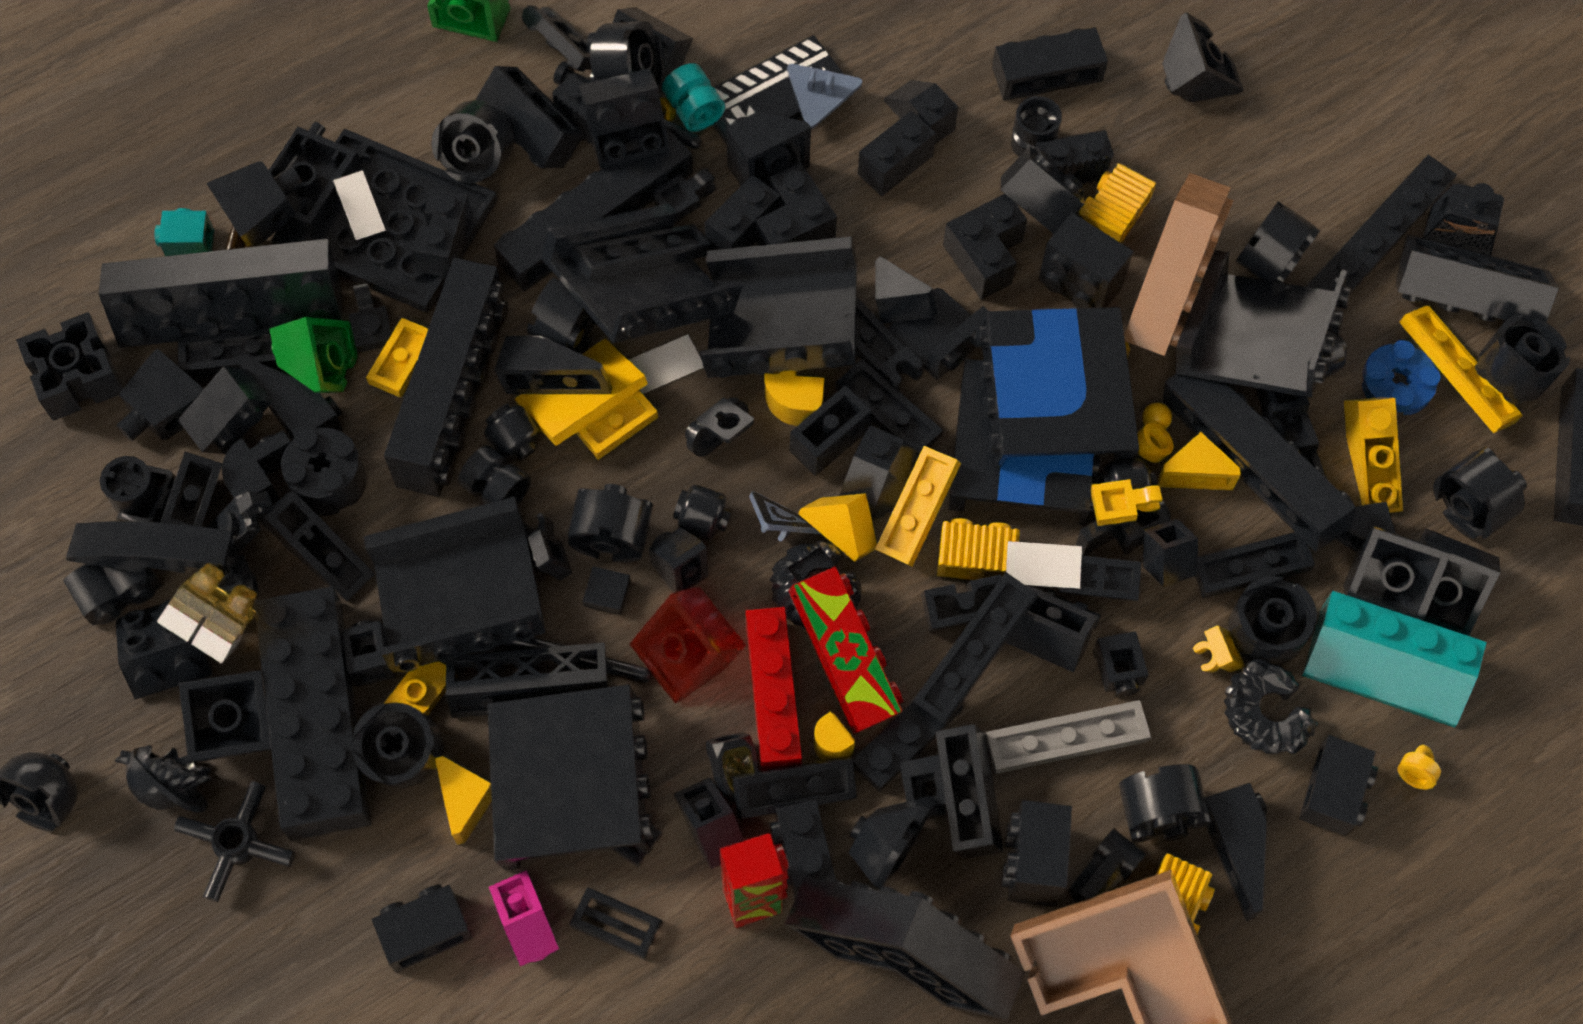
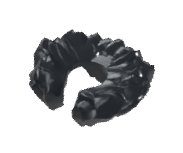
(796, 567)
(1247, 719)

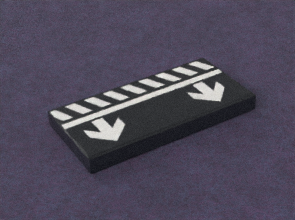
(768, 85)

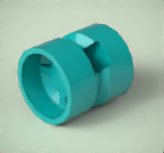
(693, 97)

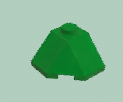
(470, 17)
(315, 352)

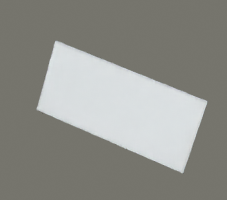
(359, 205)

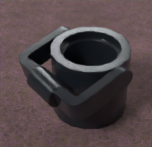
(134, 490)

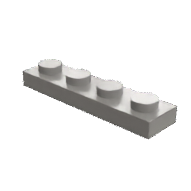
(1067, 736)

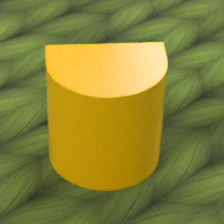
(832, 738)

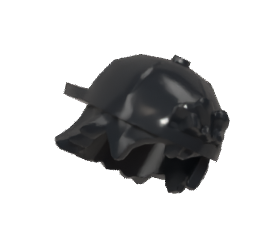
(164, 779)

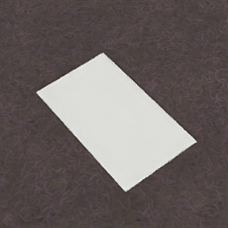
(668, 362)
(1044, 564)

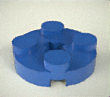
(1405, 360)

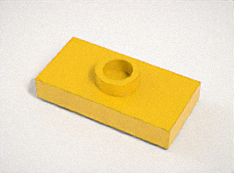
(421, 687)

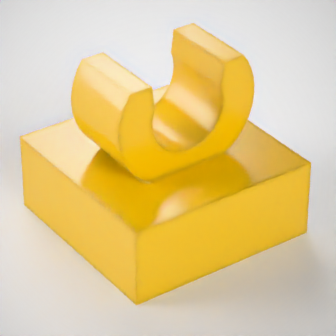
(1223, 651)

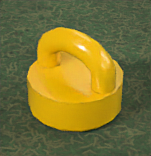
(1420, 768)

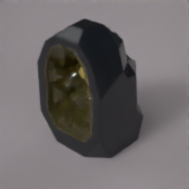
(730, 757)

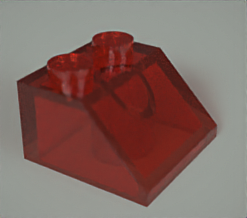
(686, 643)

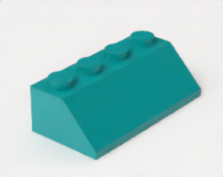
(1394, 659)

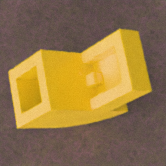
(793, 396)

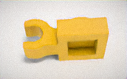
(1118, 503)

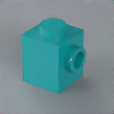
(184, 232)

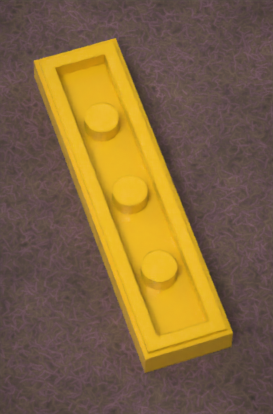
(1459, 368)

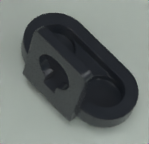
(717, 425)

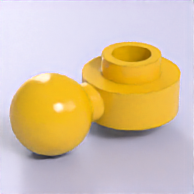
(1153, 438)

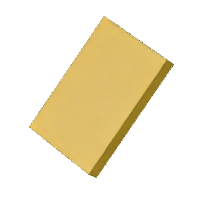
(565, 414)

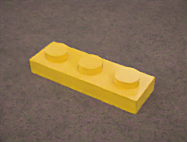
(918, 506)

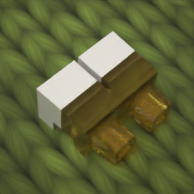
(211, 612)

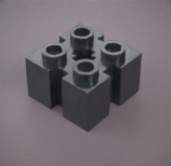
(70, 366)

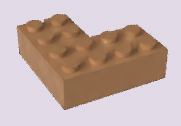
(1179, 257)
(1128, 941)

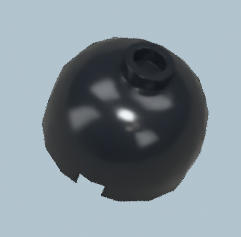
(39, 788)

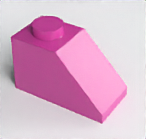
(523, 918)

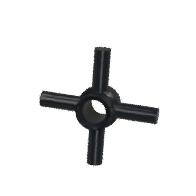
(220, 834)

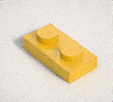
(398, 358)
(618, 424)

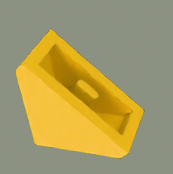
(1200, 467)
(844, 522)
(464, 797)

